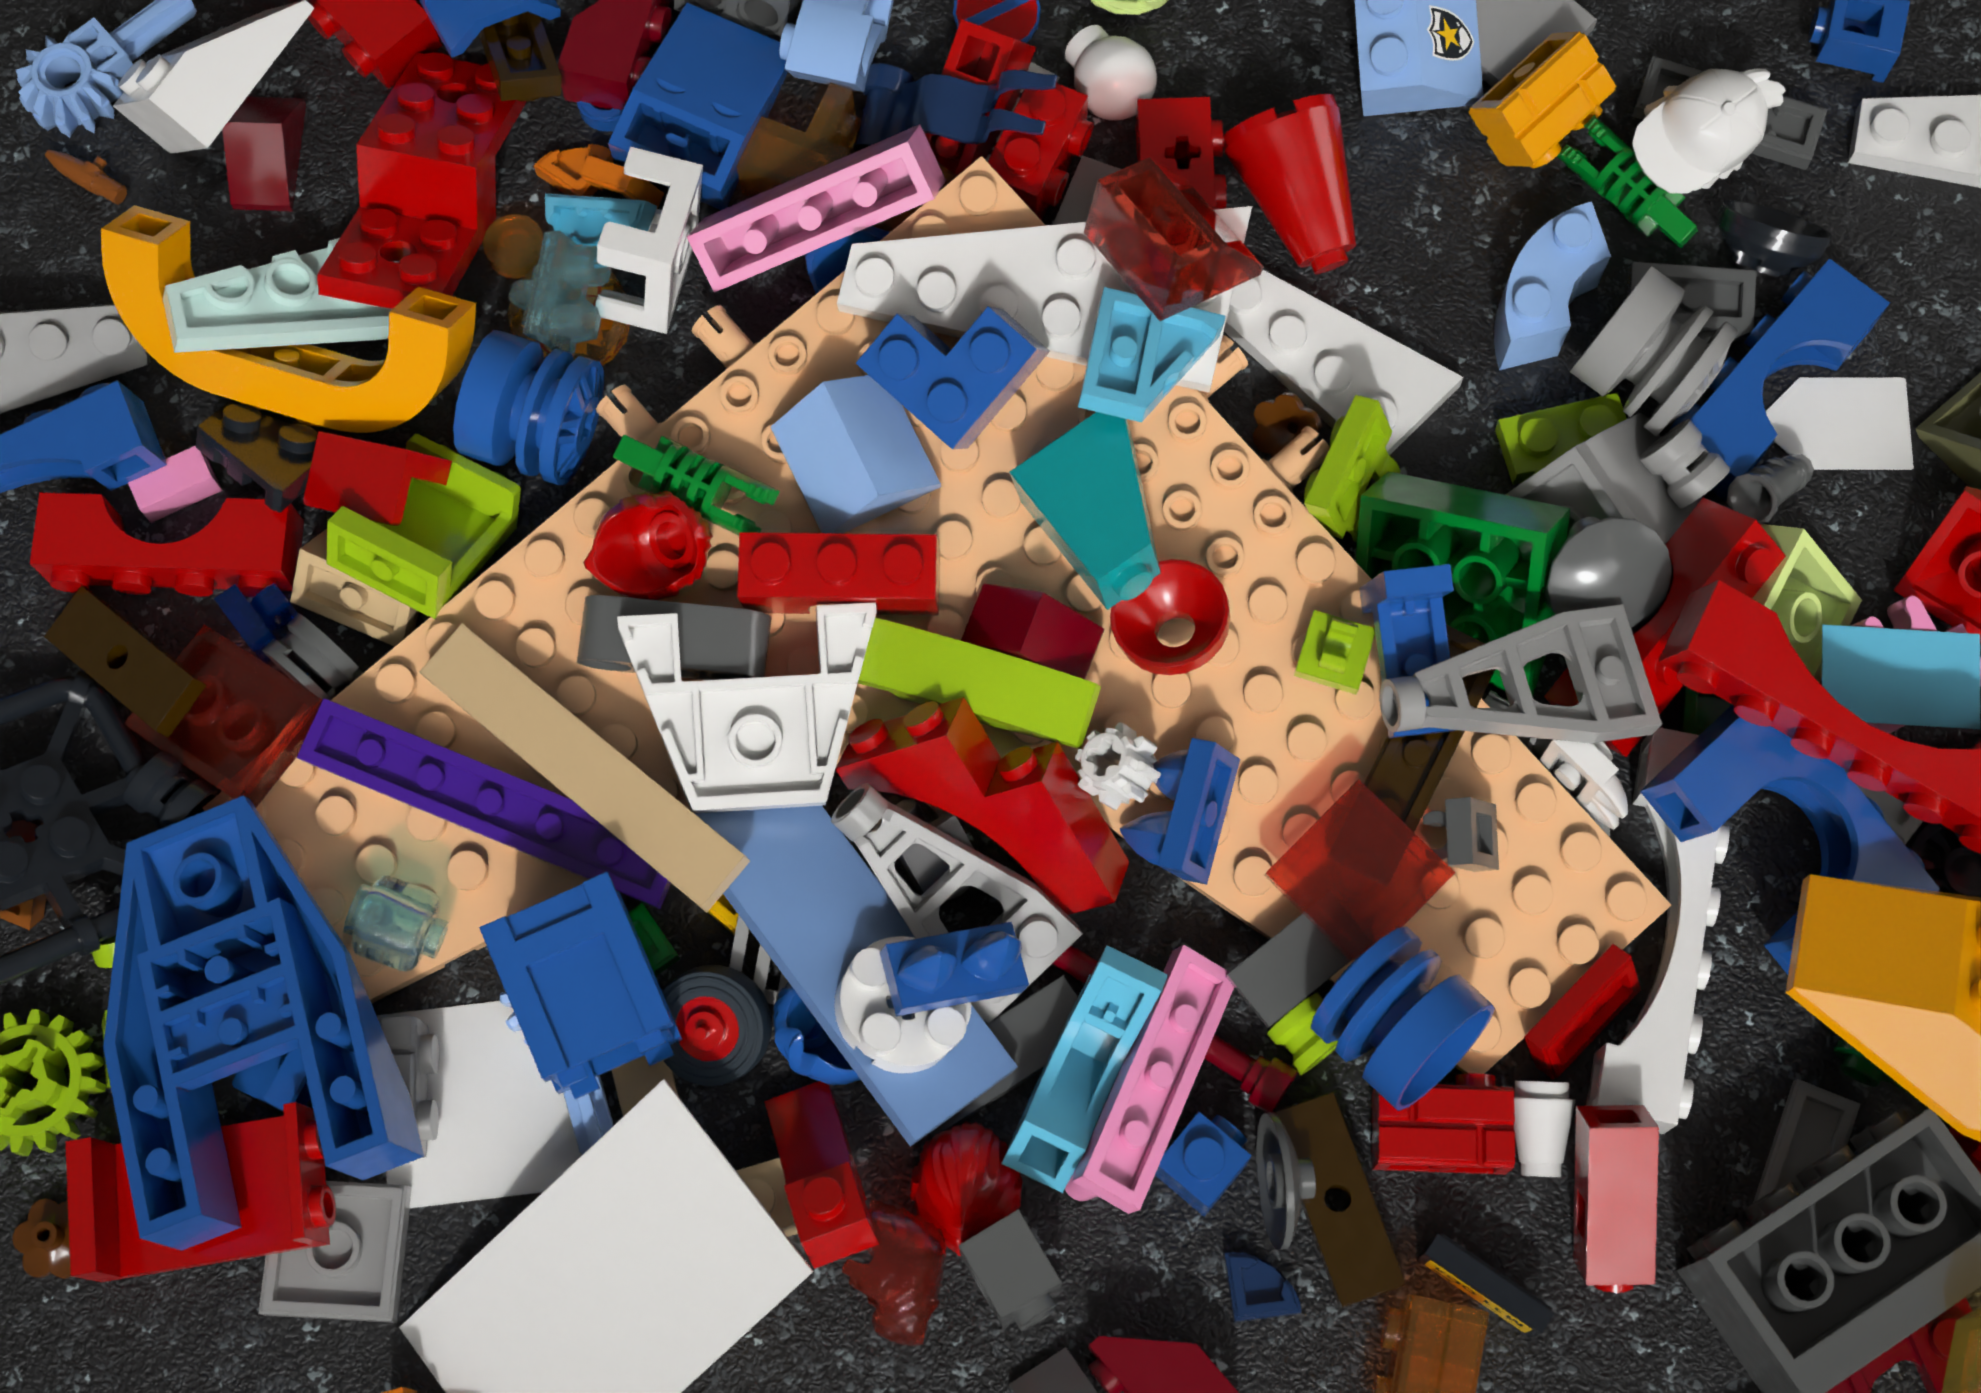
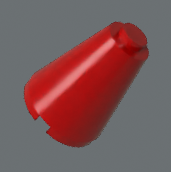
(1299, 178)

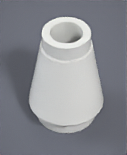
(1542, 1126)

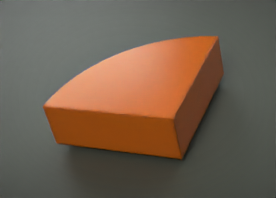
(563, 168)
(611, 177)

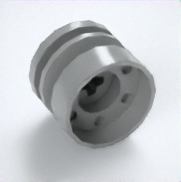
(1655, 352)

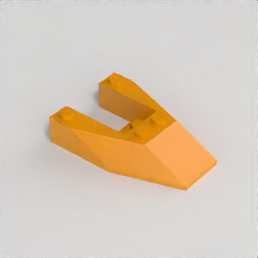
(1898, 984)

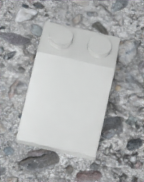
(197, 88)

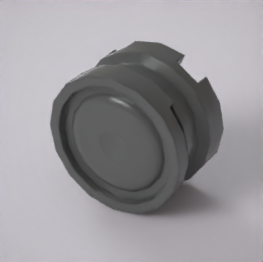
(316, 654)

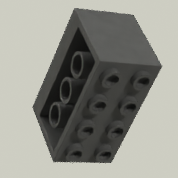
(1910, 1242)

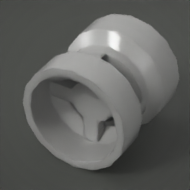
(1684, 464)

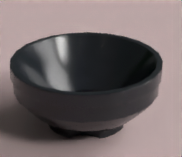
(1770, 238)

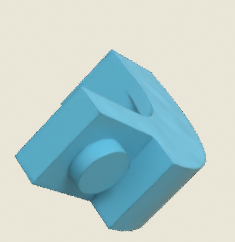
(1083, 1068)

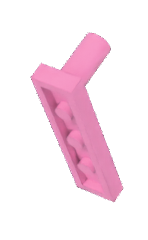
(1153, 1084)

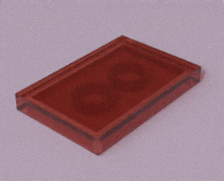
(243, 722)

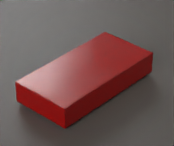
(1583, 1012)

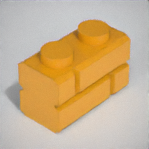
(1543, 100)

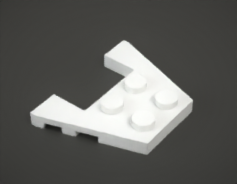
(752, 737)

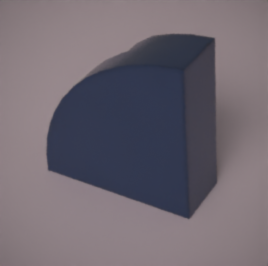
(1258, 1289)

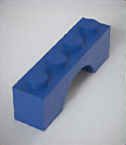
(1818, 328)

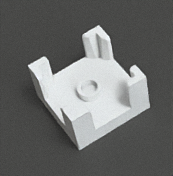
(658, 253)

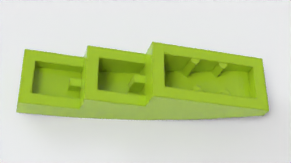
(997, 686)

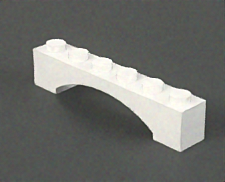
(1652, 1056)

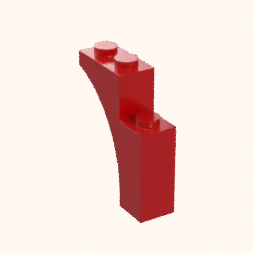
(1020, 801)

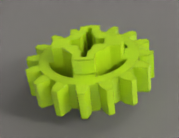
(44, 1056)

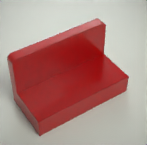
(367, 476)

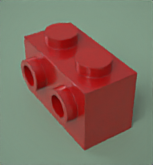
(1038, 163)

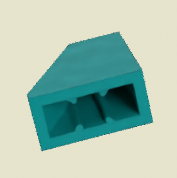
(1093, 506)

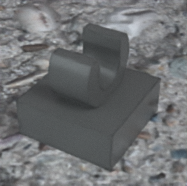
(1470, 834)

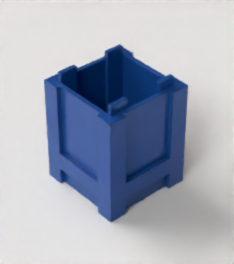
(581, 986)

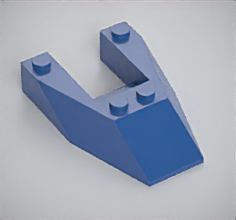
(217, 973)

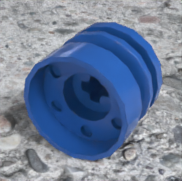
(528, 407)
(1389, 1007)

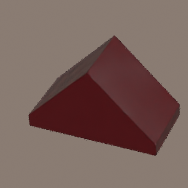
(264, 153)
(1033, 629)

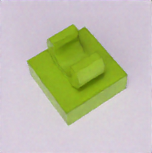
(1335, 652)

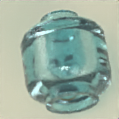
(395, 923)

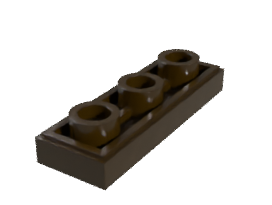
(125, 661)
(1349, 1241)

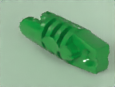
(1629, 188)
(693, 480)

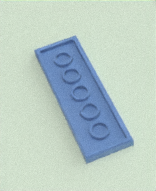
(812, 913)

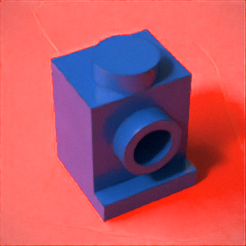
(1860, 34)

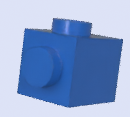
(1204, 1161)

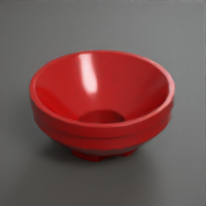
(1177, 592)

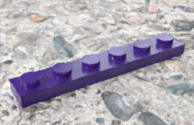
(475, 798)

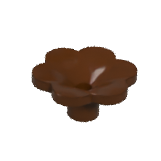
(1281, 422)
(40, 1255)

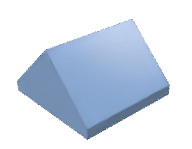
(853, 453)

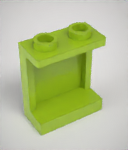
(441, 538)

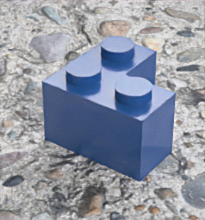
(958, 387)

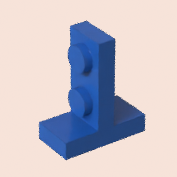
(1409, 623)

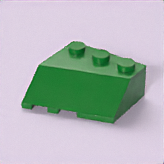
(1493, 541)

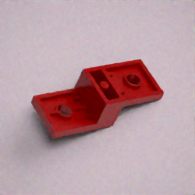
(422, 184)

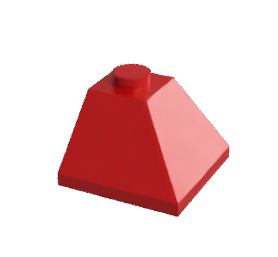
(1949, 566)

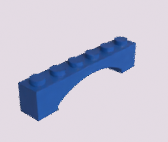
(93, 437)

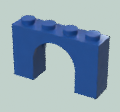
(1737, 760)

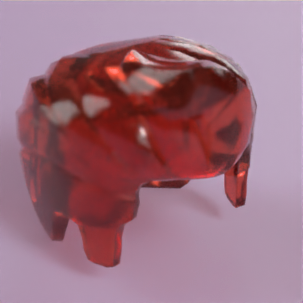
(903, 1273)

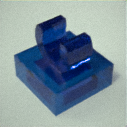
(257, 618)

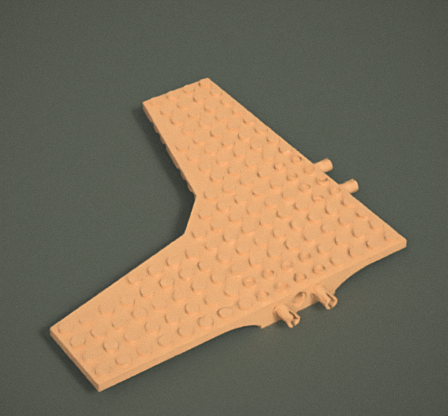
(1209, 500)

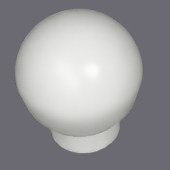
(1111, 72)

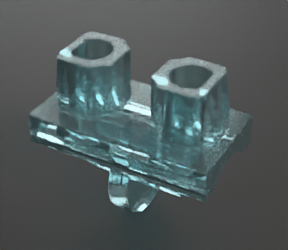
(557, 292)

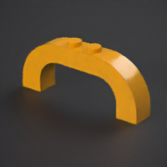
(314, 385)

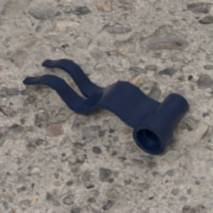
(942, 105)

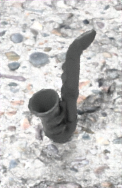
(1768, 486)

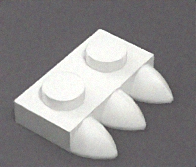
(1589, 778)

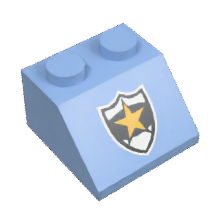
(1418, 55)

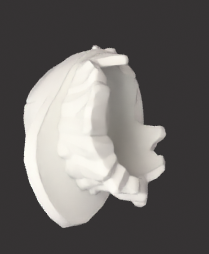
(1704, 127)

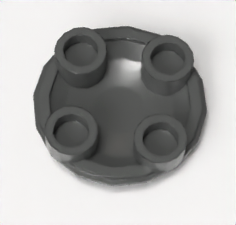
(1609, 566)

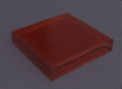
(1359, 872)

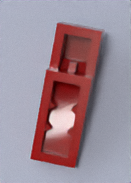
(820, 1174)

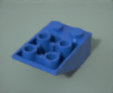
(702, 98)

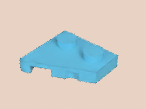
(1139, 358)

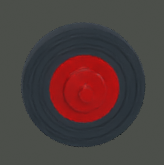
(721, 1024)

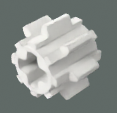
(1117, 766)

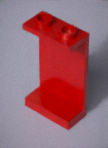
(276, 1185)

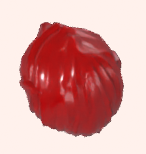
(649, 546)
(963, 1182)

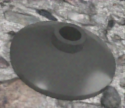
(1281, 1179)

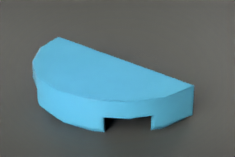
(584, 216)

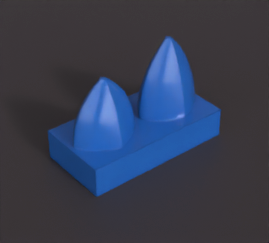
(1188, 835)
(954, 968)

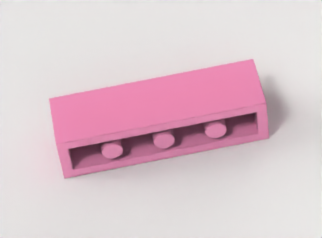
(817, 208)

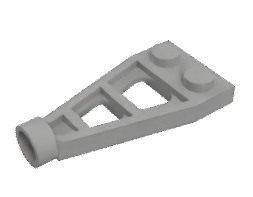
(1601, 664)
(1036, 919)

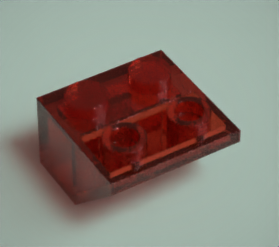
(1165, 239)

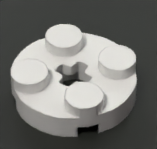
(875, 1029)

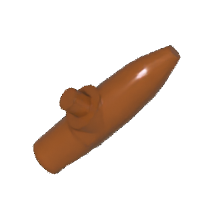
(88, 175)

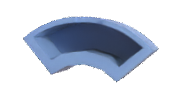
(835, 40)
(1549, 273)

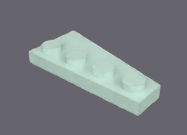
(267, 308)

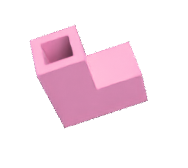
(175, 486)

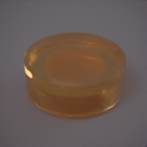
(513, 245)

